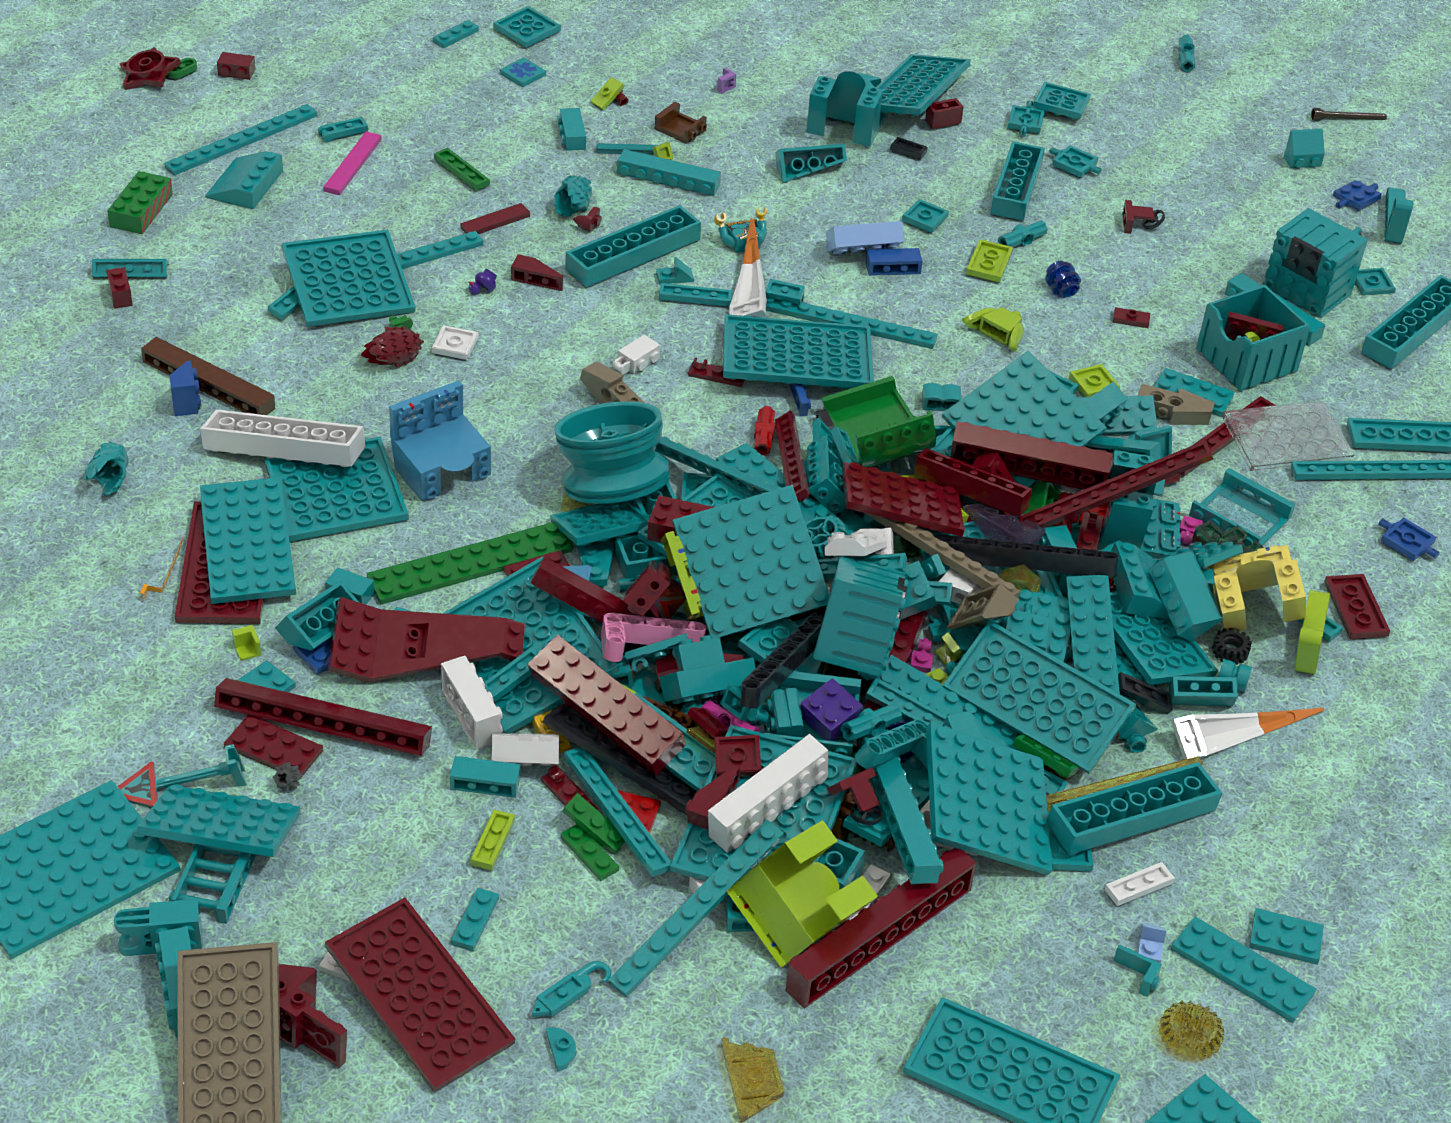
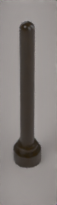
(1317, 114)

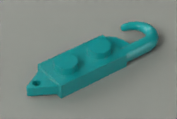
(568, 990)

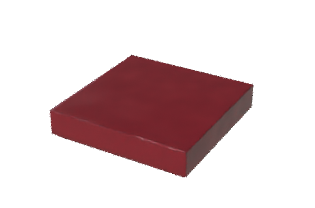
(738, 751)

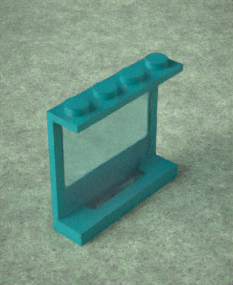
(1244, 504)

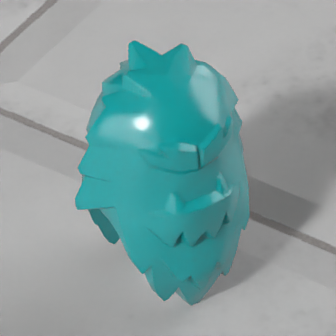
(572, 195)
(108, 467)

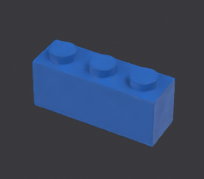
(893, 261)

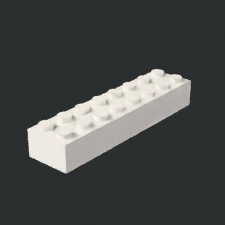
(283, 438)

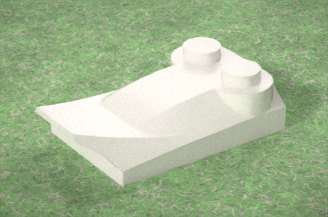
(857, 544)

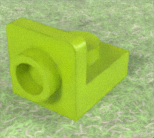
(950, 650)

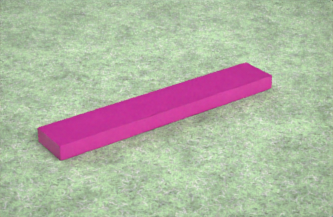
(352, 163)

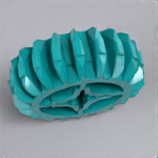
(820, 529)

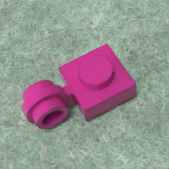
(1187, 529)
(922, 658)

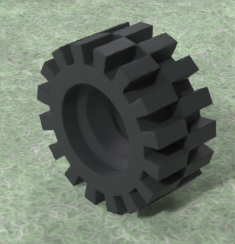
(1235, 638)

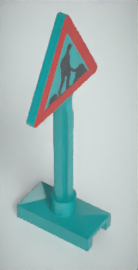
(143, 785)

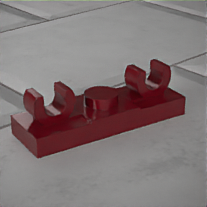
(711, 373)
(1090, 531)
(562, 786)

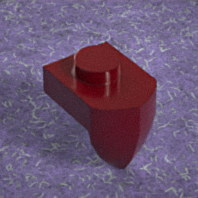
(590, 221)

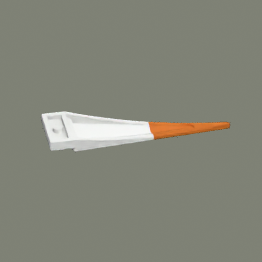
(750, 293)
(1212, 733)

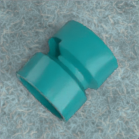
(1242, 673)

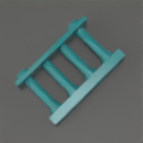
(230, 889)

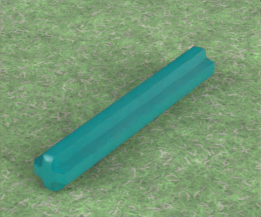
(618, 148)

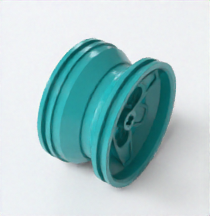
(612, 452)

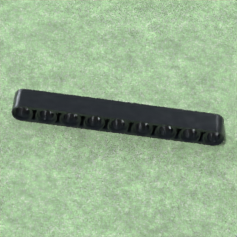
(1035, 556)
(782, 661)

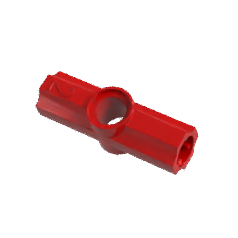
(764, 430)

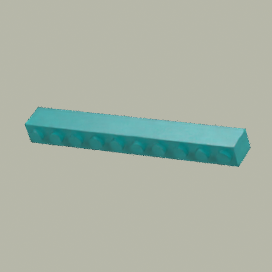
(905, 820)

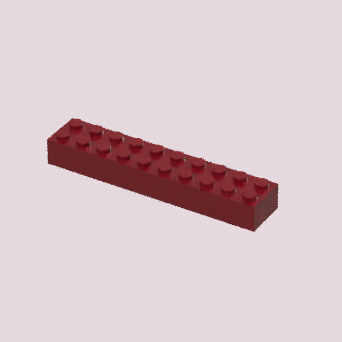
(876, 929)

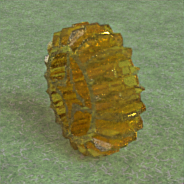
(1191, 1036)

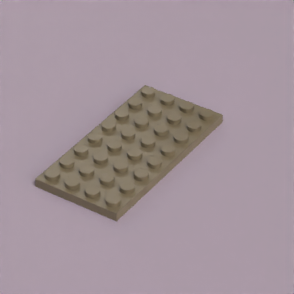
(229, 1035)

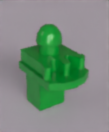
(401, 321)

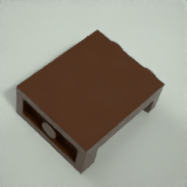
(678, 125)

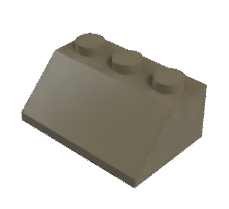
(983, 606)

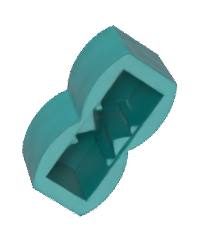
(940, 397)

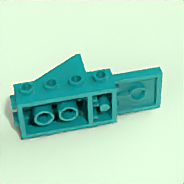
(825, 469)

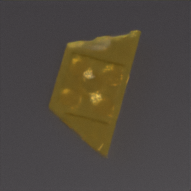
(752, 1077)

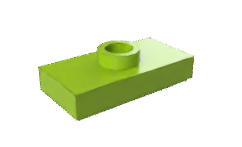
(607, 93)

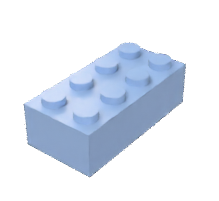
(864, 236)

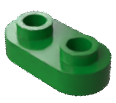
(186, 67)

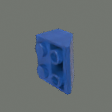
(184, 390)

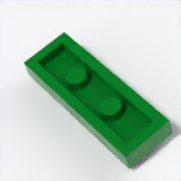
(1061, 765)
(594, 823)
(590, 852)

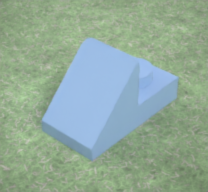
(1151, 941)

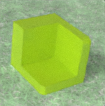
(246, 642)

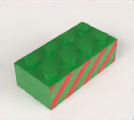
(140, 202)

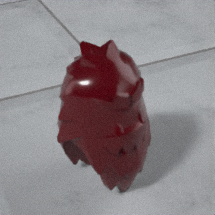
(393, 347)

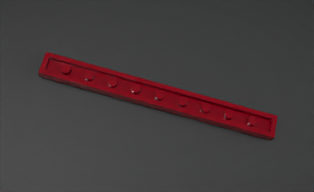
(792, 455)
(1120, 486)

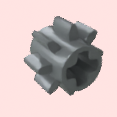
(287, 776)

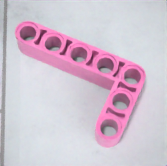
(642, 630)

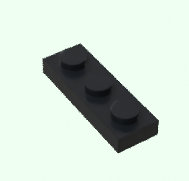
(1144, 693)

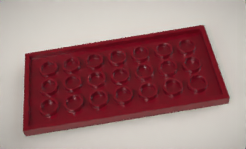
(194, 591)
(420, 994)

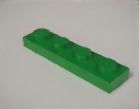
(461, 169)

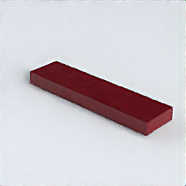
(496, 219)

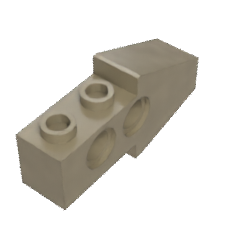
(607, 384)
(1179, 407)

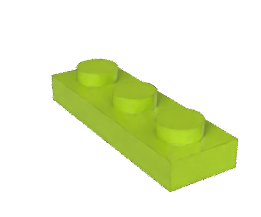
(492, 840)

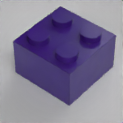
(829, 709)

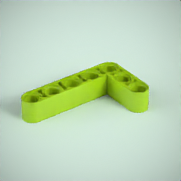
(1312, 632)

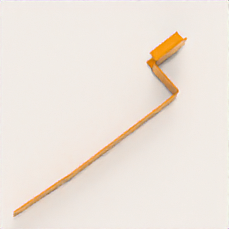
(146, 588)

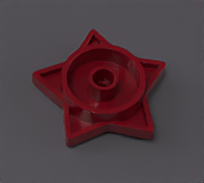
(148, 68)

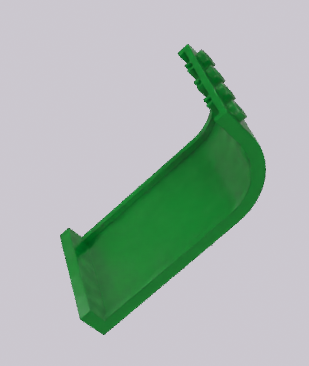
(880, 422)

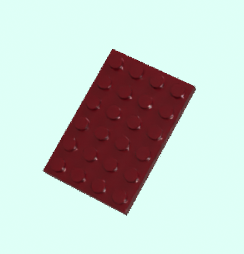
(902, 499)

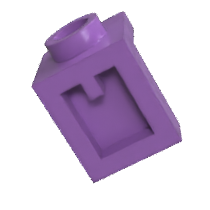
(727, 81)

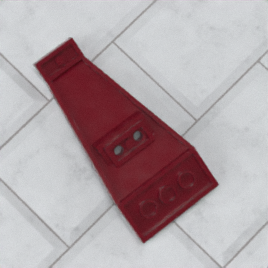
(377, 642)

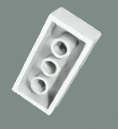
(471, 701)

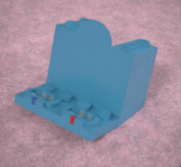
(435, 434)

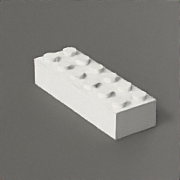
(768, 793)

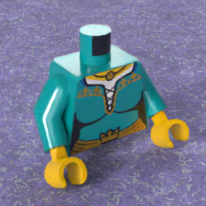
(736, 233)

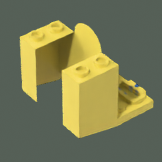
(1254, 571)

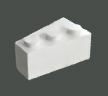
(526, 748)

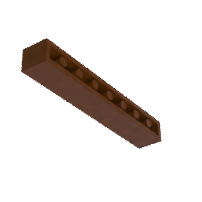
(211, 378)

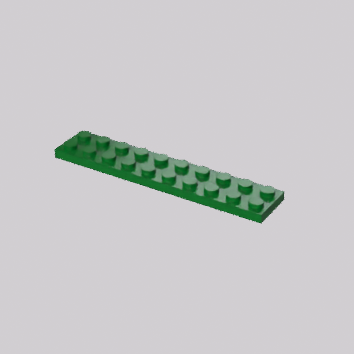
(466, 562)

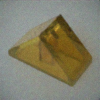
(1021, 578)

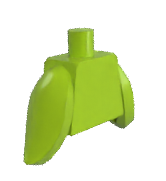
(998, 324)

